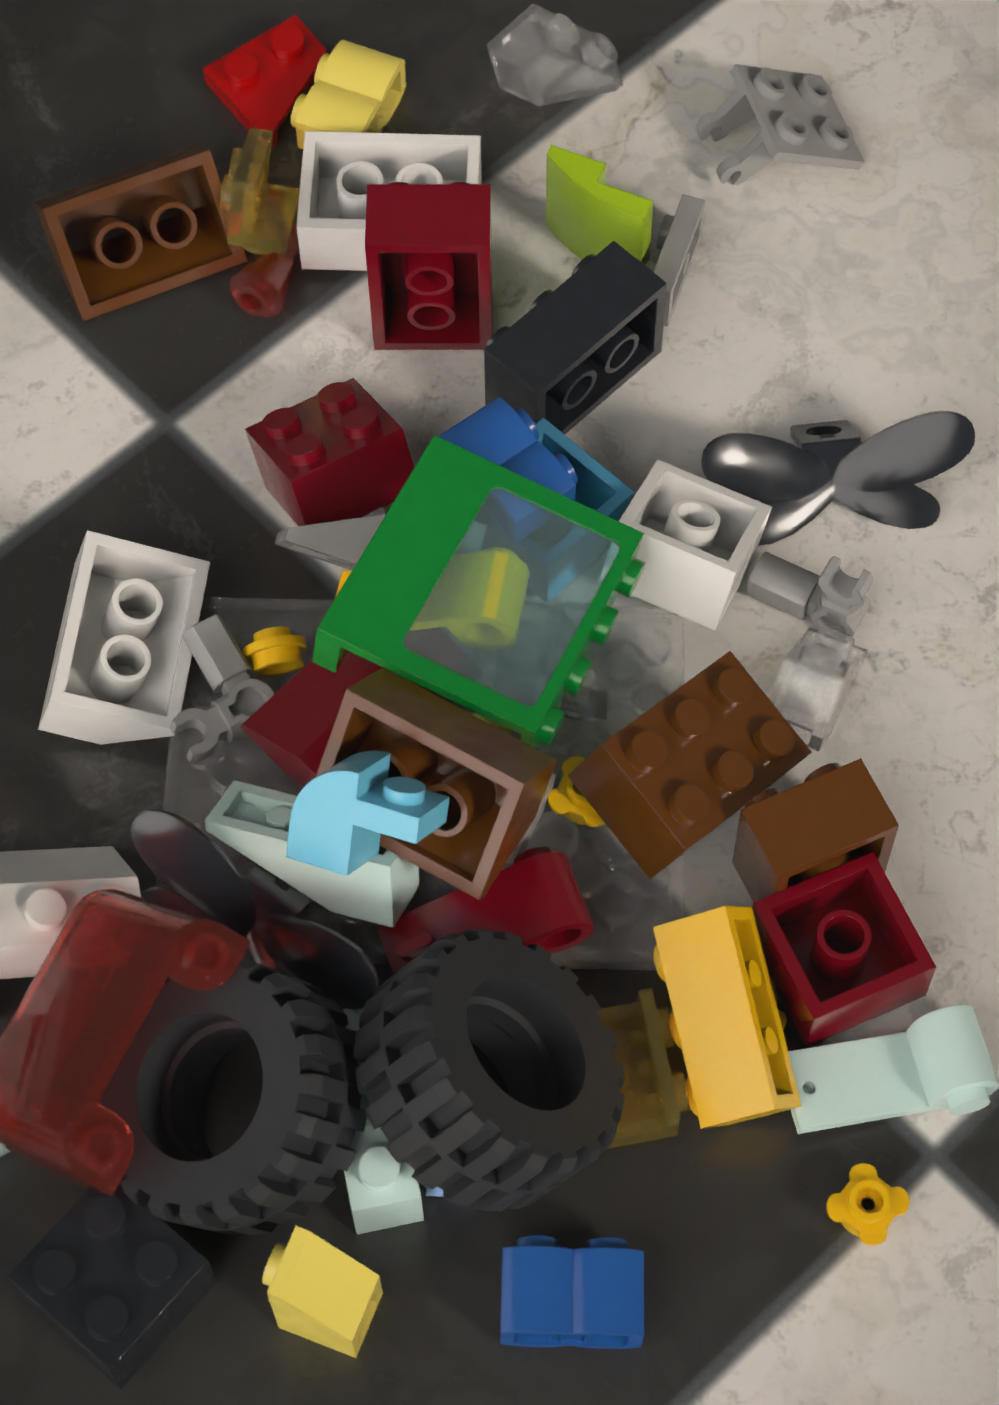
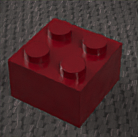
(331, 455)
(842, 949)

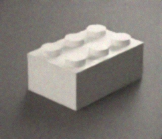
(336, 181)

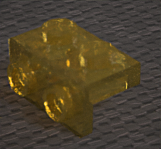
(259, 211)
(650, 1089)

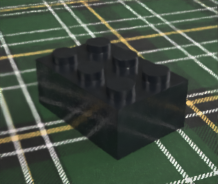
(579, 340)

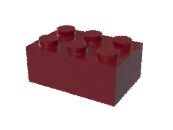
(429, 265)

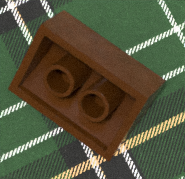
(140, 231)
(486, 773)

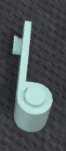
(927, 1068)

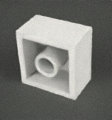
(693, 542)

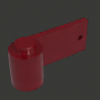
(528, 899)

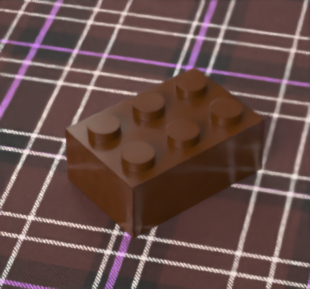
(688, 764)

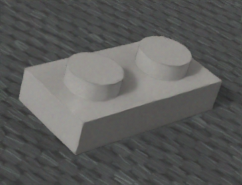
(678, 244)

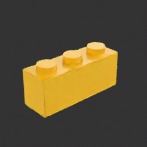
(725, 1016)

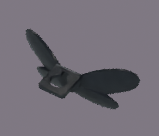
(867, 476)
(210, 886)

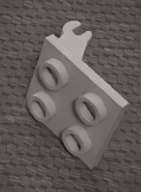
(796, 122)

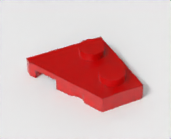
(267, 75)

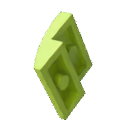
(591, 214)

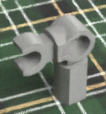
(829, 599)
(226, 673)

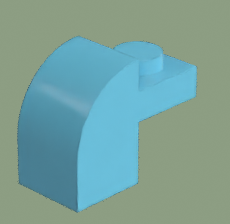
(349, 806)

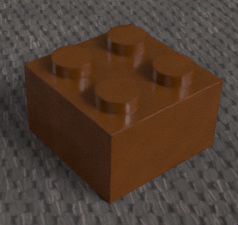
(812, 829)

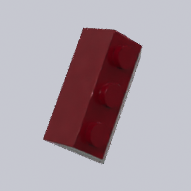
(301, 716)

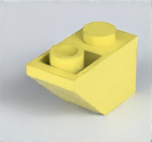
(321, 1292)

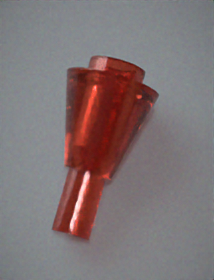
(264, 282)

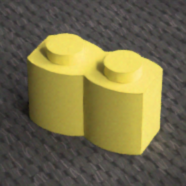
(351, 92)

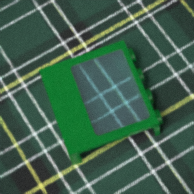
(484, 591)

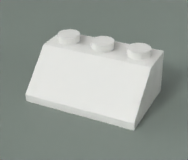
(121, 642)
(42, 891)

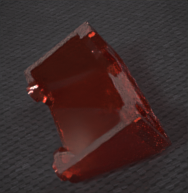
(83, 1020)

